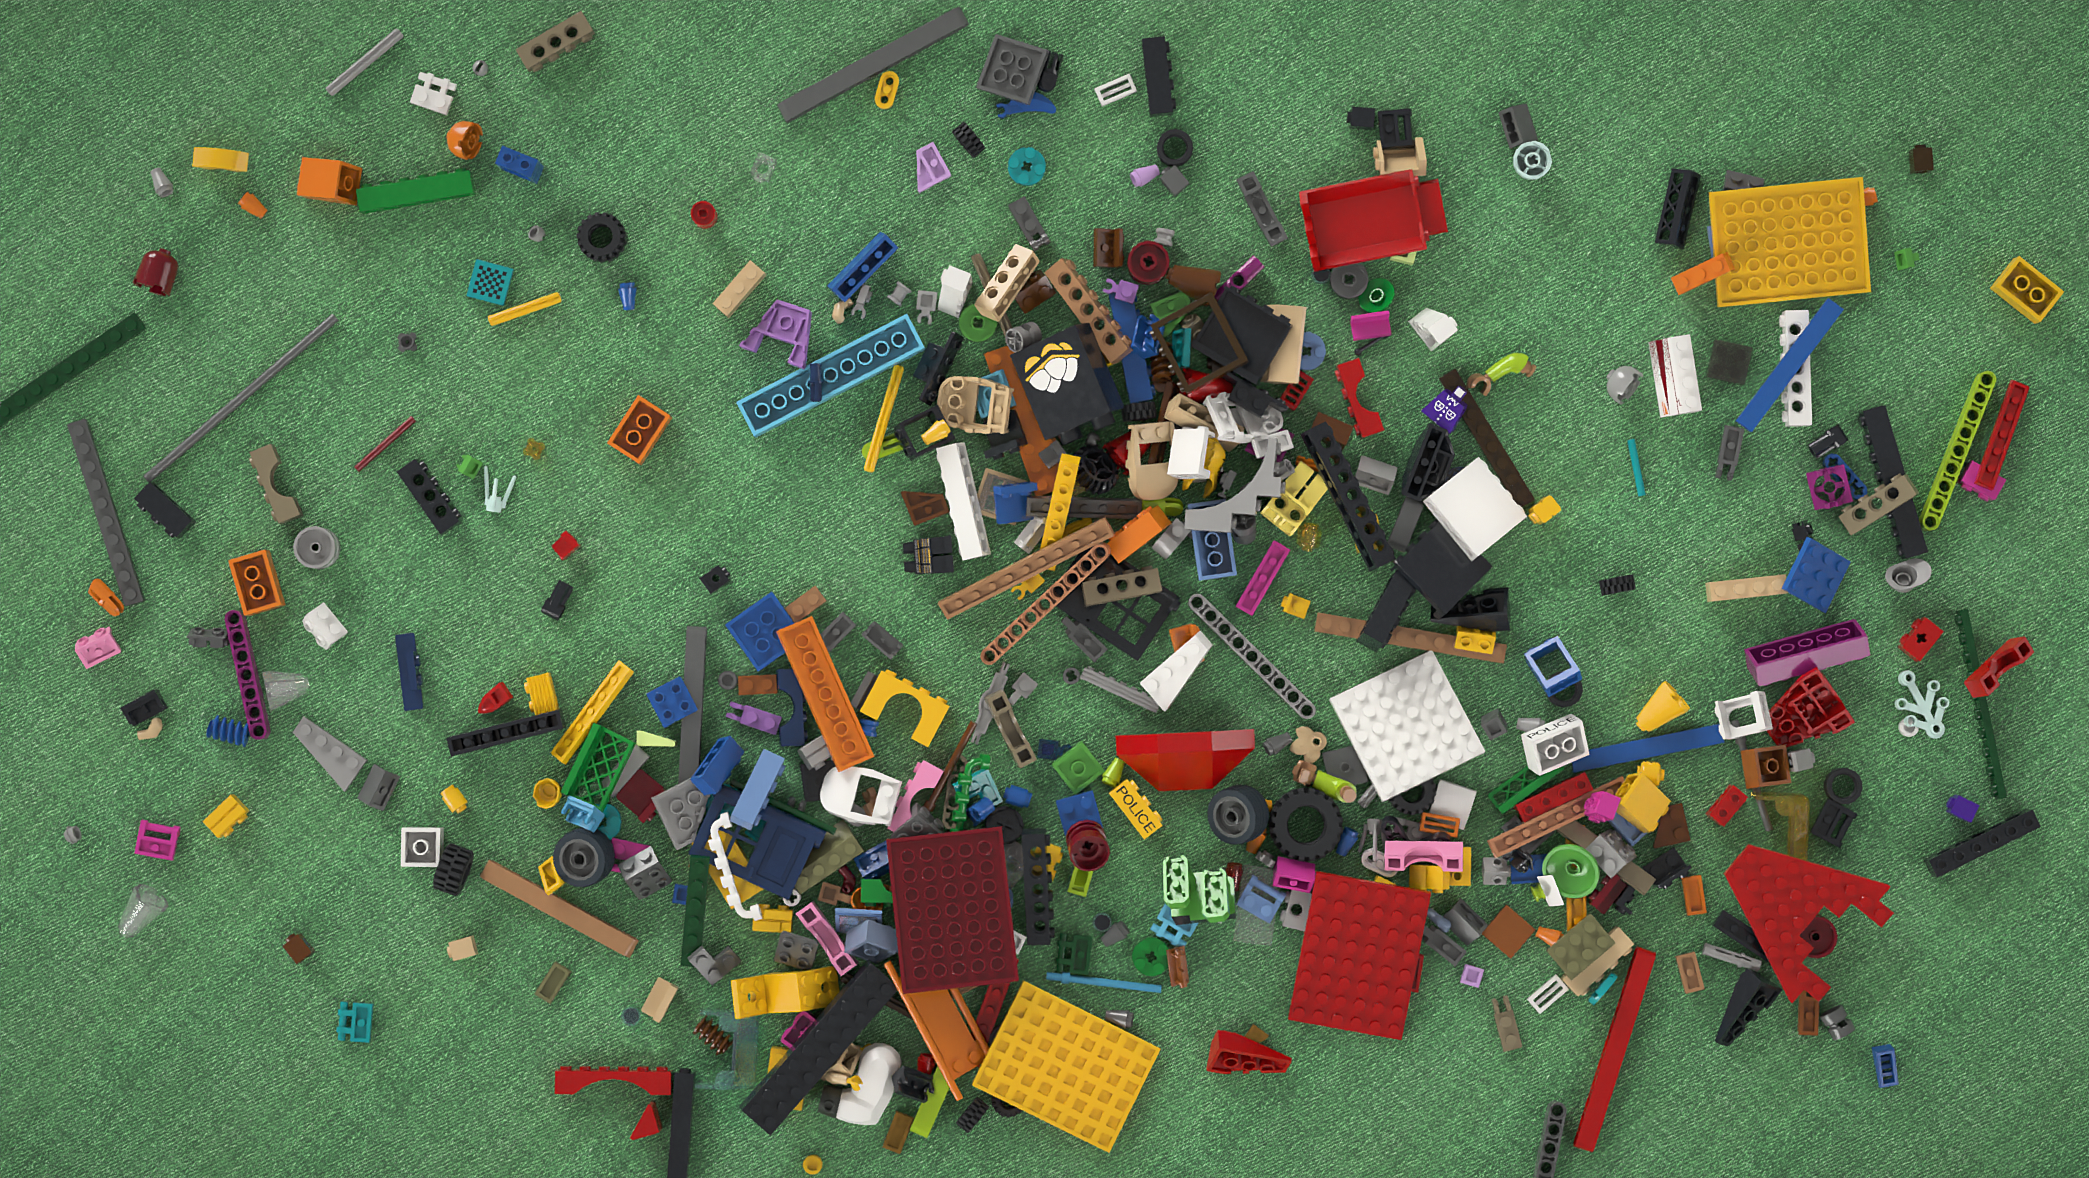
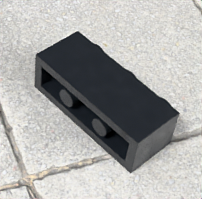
(164, 510)

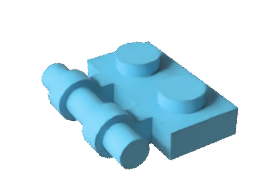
(1165, 917)

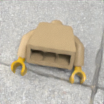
(844, 1068)

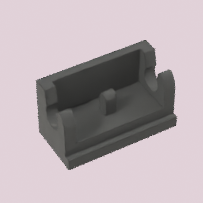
(882, 640)

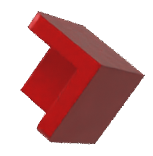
(565, 545)

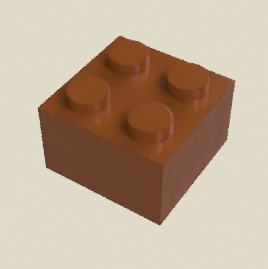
(1765, 766)

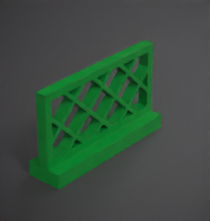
(587, 757)

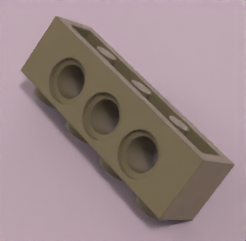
(544, 41)
(1906, 491)
(1093, 597)

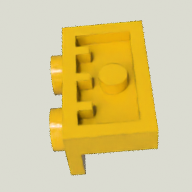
(1475, 640)

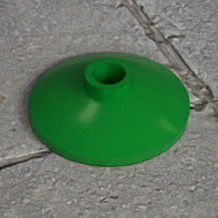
(1377, 288)

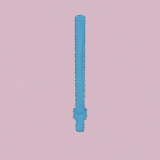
(1065, 978)

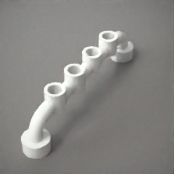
(728, 879)

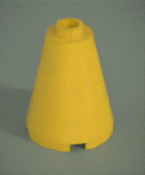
(1661, 708)

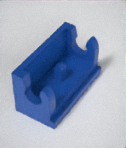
(1142, 339)

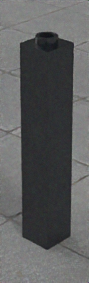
(681, 1123)

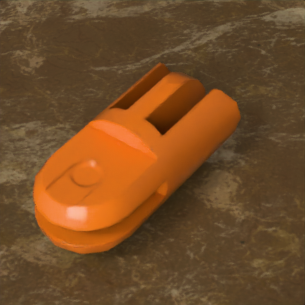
(105, 597)

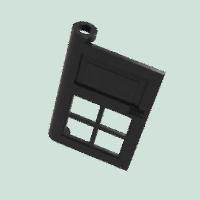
(1075, 607)

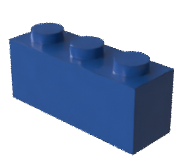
(717, 765)

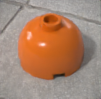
(464, 139)

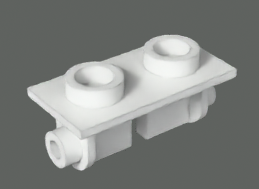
(1031, 534)

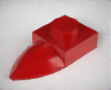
(495, 699)

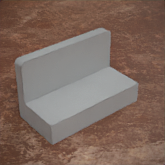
(1375, 475)

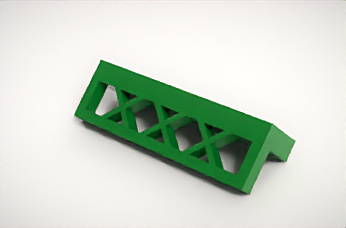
(1524, 791)

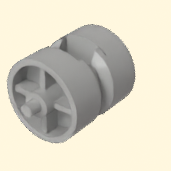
(1023, 336)

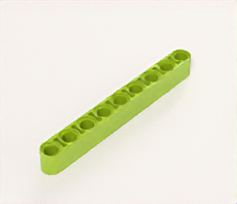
(1963, 443)

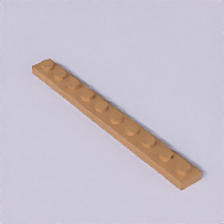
(1026, 568)
(1406, 638)

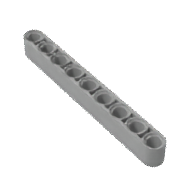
(1256, 665)

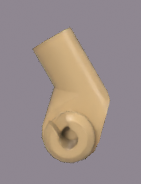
(839, 309)
(152, 731)

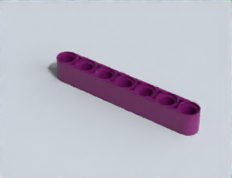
(254, 681)

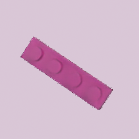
(1262, 578)

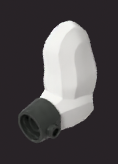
(867, 1105)

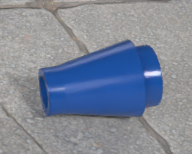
(627, 294)
(1347, 840)

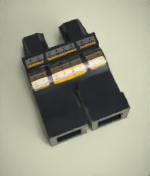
(924, 553)

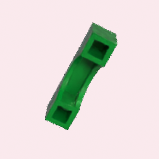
(874, 892)

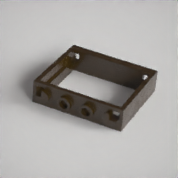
(1174, 368)

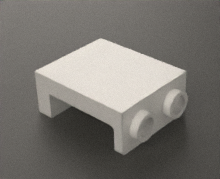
(1189, 453)

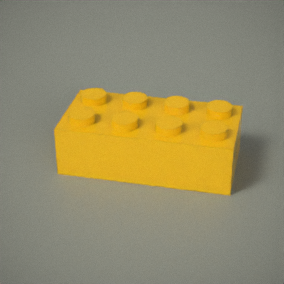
(738, 856)

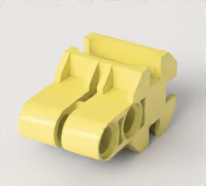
(1304, 504)

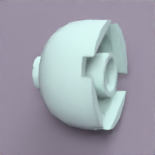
(1532, 160)

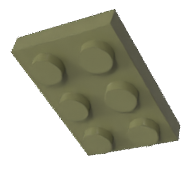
(1580, 946)

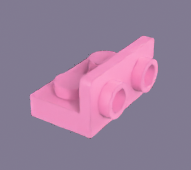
(97, 647)

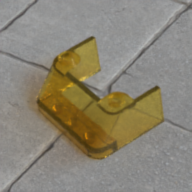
(1798, 809)

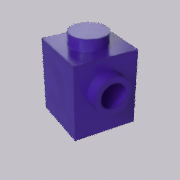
(1962, 808)

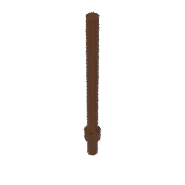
(930, 804)

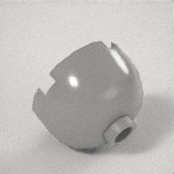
(1622, 383)

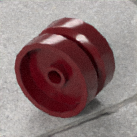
(1151, 252)
(1825, 937)

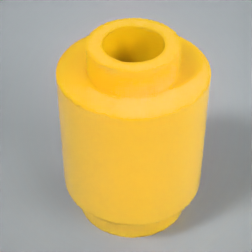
(454, 799)

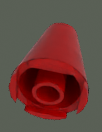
(1212, 389)
(1119, 453)

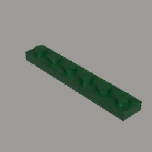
(695, 906)

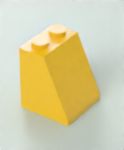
(1641, 802)

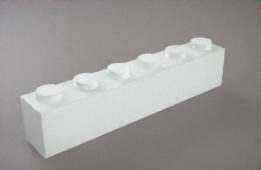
(963, 501)

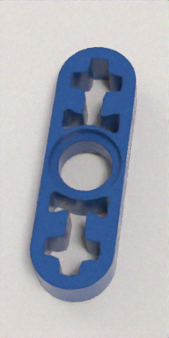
(1853, 476)

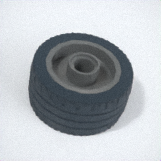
(1238, 814)
(583, 857)

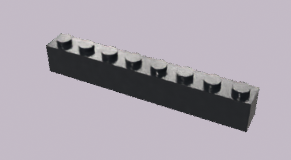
(1888, 463)

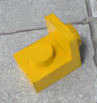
(1295, 605)

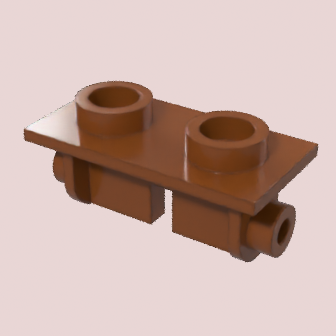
(1177, 966)

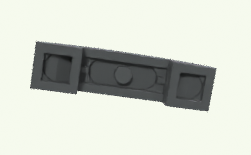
(1261, 209)

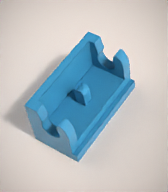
(582, 814)

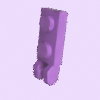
(756, 718)

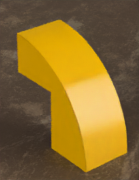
(220, 159)

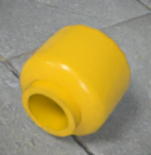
(1652, 771)

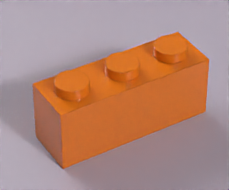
(1703, 273)

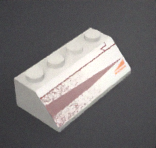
(1675, 376)

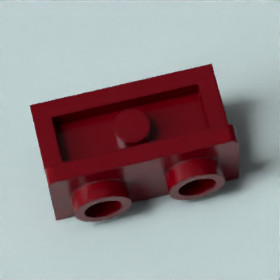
(1607, 893)

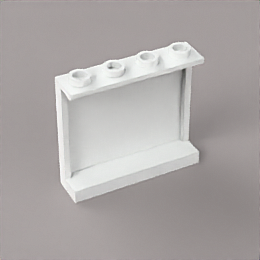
(1475, 508)

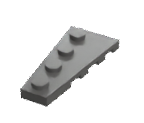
(333, 755)

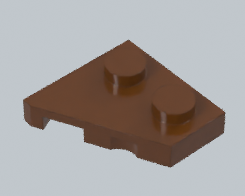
(924, 506)

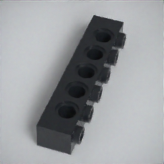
(506, 732)
(1982, 843)
(1035, 934)

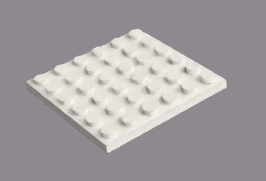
(1407, 725)

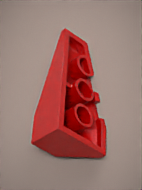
(1237, 1053)

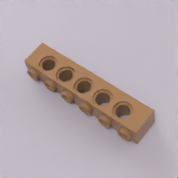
(1057, 275)

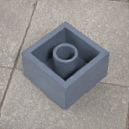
(871, 941)

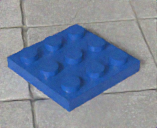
(1816, 575)
(757, 629)

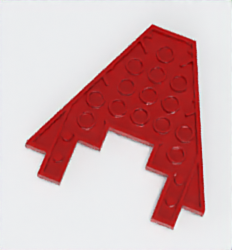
(1782, 899)

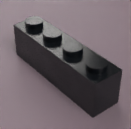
(1157, 76)

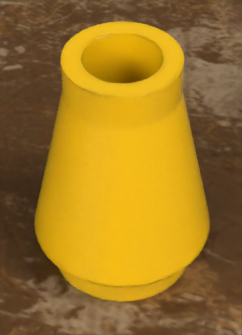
(936, 432)

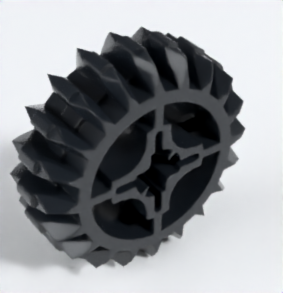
(1096, 470)

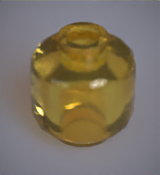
(1309, 536)

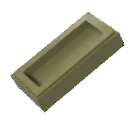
(553, 982)

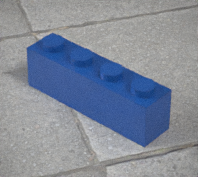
(862, 266)

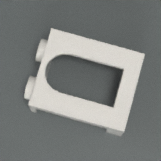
(1761, 710)

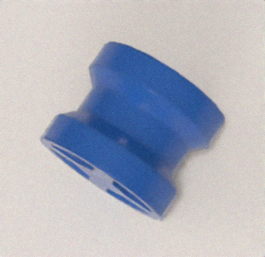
(869, 727)

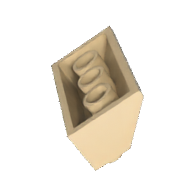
(1286, 363)

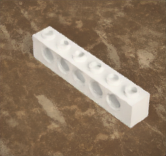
(1800, 319)

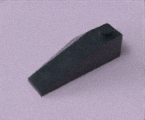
(1748, 998)

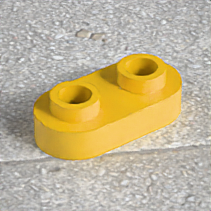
(886, 90)

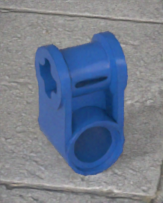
(980, 810)

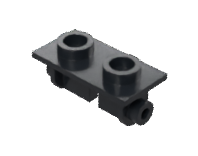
(1802, 532)
(1521, 860)

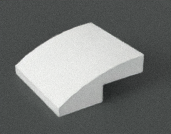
(1452, 801)

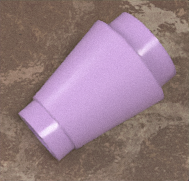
(1143, 175)

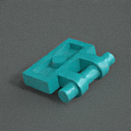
(361, 1022)

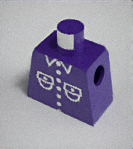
(1447, 408)

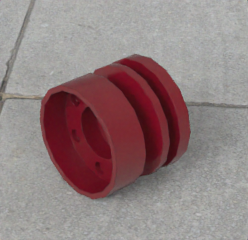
(1087, 845)

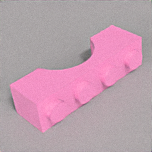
(926, 777)
(1403, 853)
(827, 937)

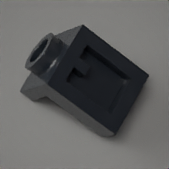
(1625, 897)

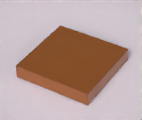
(1508, 931)

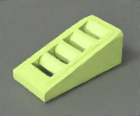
(649, 739)

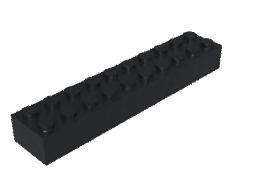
(818, 1047)

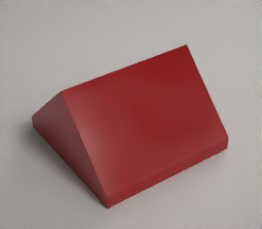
(649, 1122)

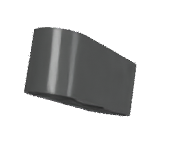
(1405, 524)

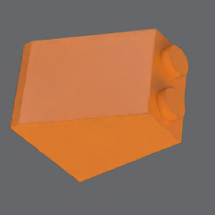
(329, 180)

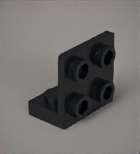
(1667, 868)

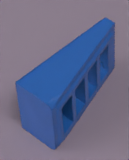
(1882, 1050)

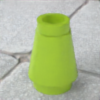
(1113, 773)

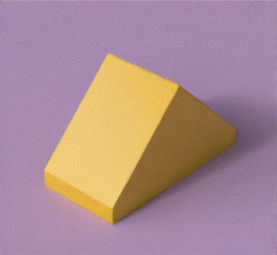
(549, 877)

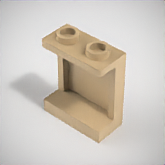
(1401, 159)

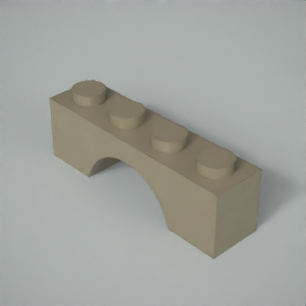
(266, 462)
(1010, 729)

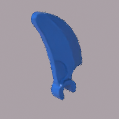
(1038, 103)

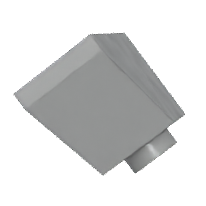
(1800, 760)

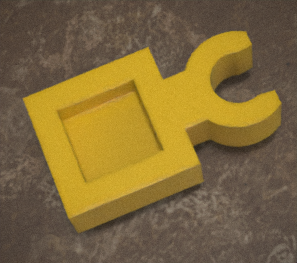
(1030, 584)

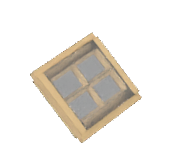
(986, 493)

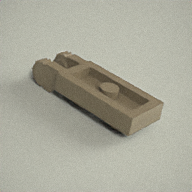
(1506, 1026)

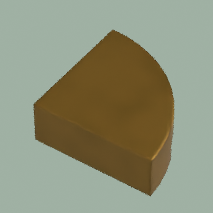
(1256, 1034)

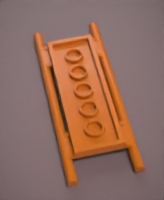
(945, 1030)

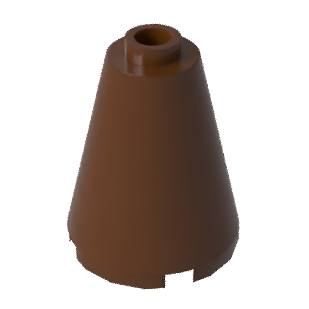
(1194, 281)

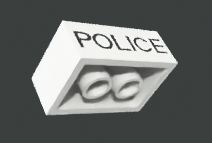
(1555, 744)

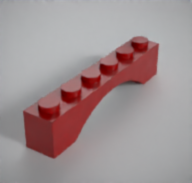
(653, 1081)

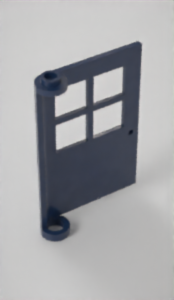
(777, 854)

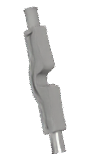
(985, 716)

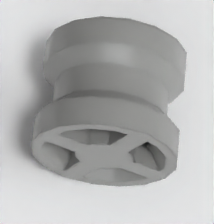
(1164, 237)

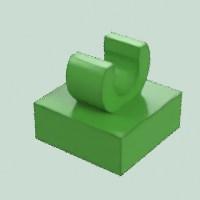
(1905, 258)
(469, 466)

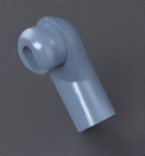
(1443, 923)

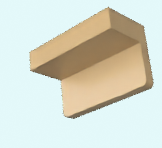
(659, 999)

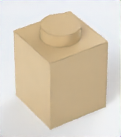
(462, 948)

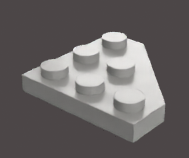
(681, 811)

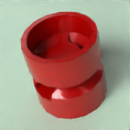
(704, 214)

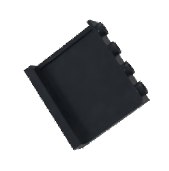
(1255, 328)
(1440, 568)

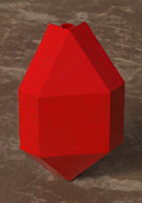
(1185, 759)

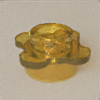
(537, 453)

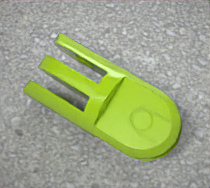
(889, 446)
(1169, 506)

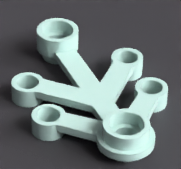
(1923, 707)

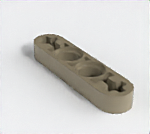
(951, 792)

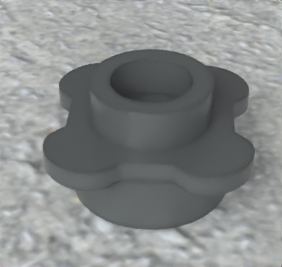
(402, 342)

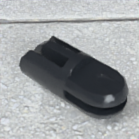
(1050, 72)

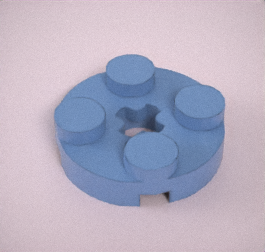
(1317, 351)

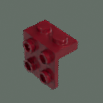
(638, 793)

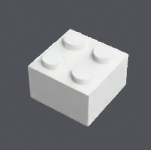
(421, 846)

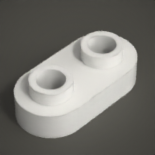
(1379, 865)

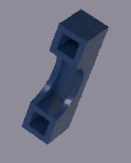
(793, 731)

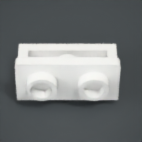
(324, 626)

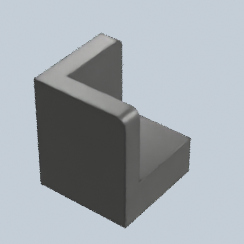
(1052, 454)

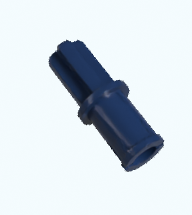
(815, 382)

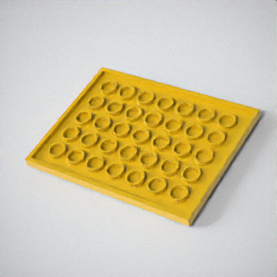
(1791, 241)

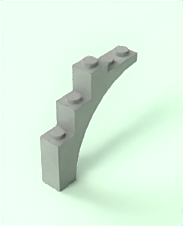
(1264, 484)

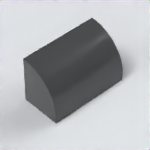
(1517, 125)

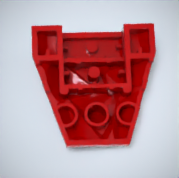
(1808, 711)

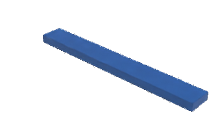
(1789, 365)
(1649, 747)

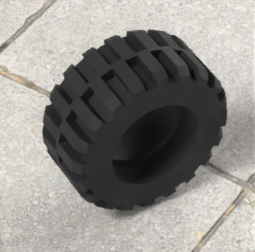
(1279, 824)

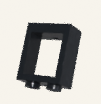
(934, 414)

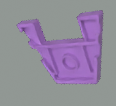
(787, 324)

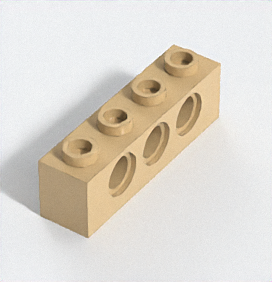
(1007, 282)

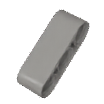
(636, 761)

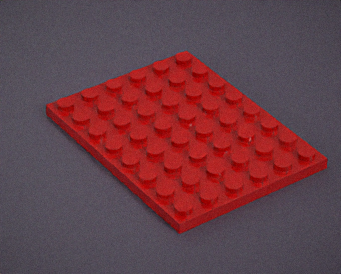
(1359, 955)

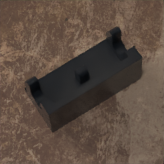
(144, 707)
(912, 1083)

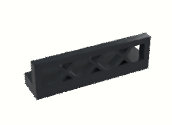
(1682, 208)

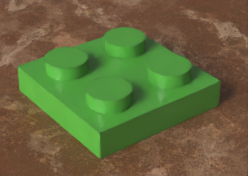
(1078, 767)

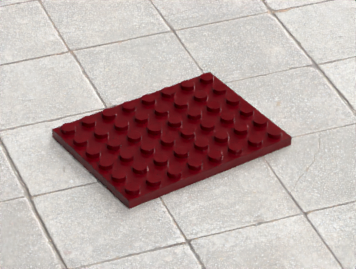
(952, 910)

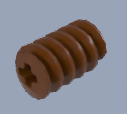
(1159, 367)
(713, 1035)

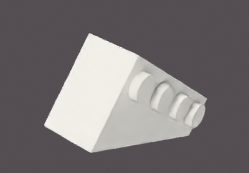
(954, 290)
(1433, 327)
(1172, 675)

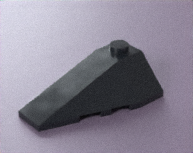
(1483, 612)

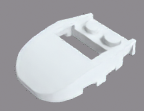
(1225, 424)
(840, 790)

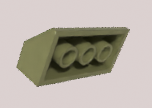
(832, 854)

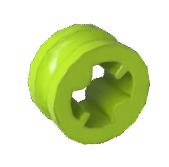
(1537, 892)

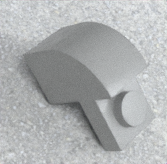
(1170, 539)

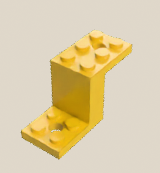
(784, 992)

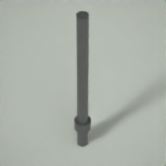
(1760, 803)

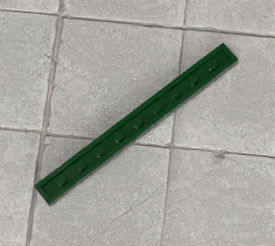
(70, 367)
(1981, 712)

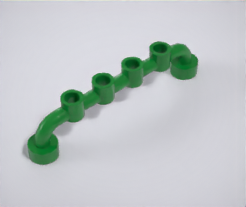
(962, 797)

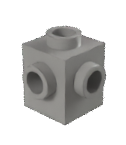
(1495, 871)

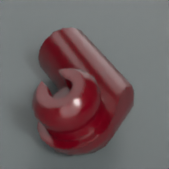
(848, 881)

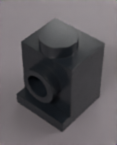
(708, 581)

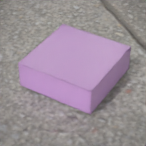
(1471, 975)

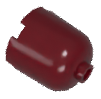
(157, 272)

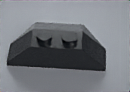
(1428, 463)

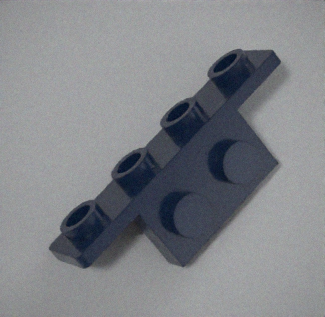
(409, 671)

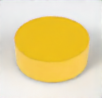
(812, 1164)

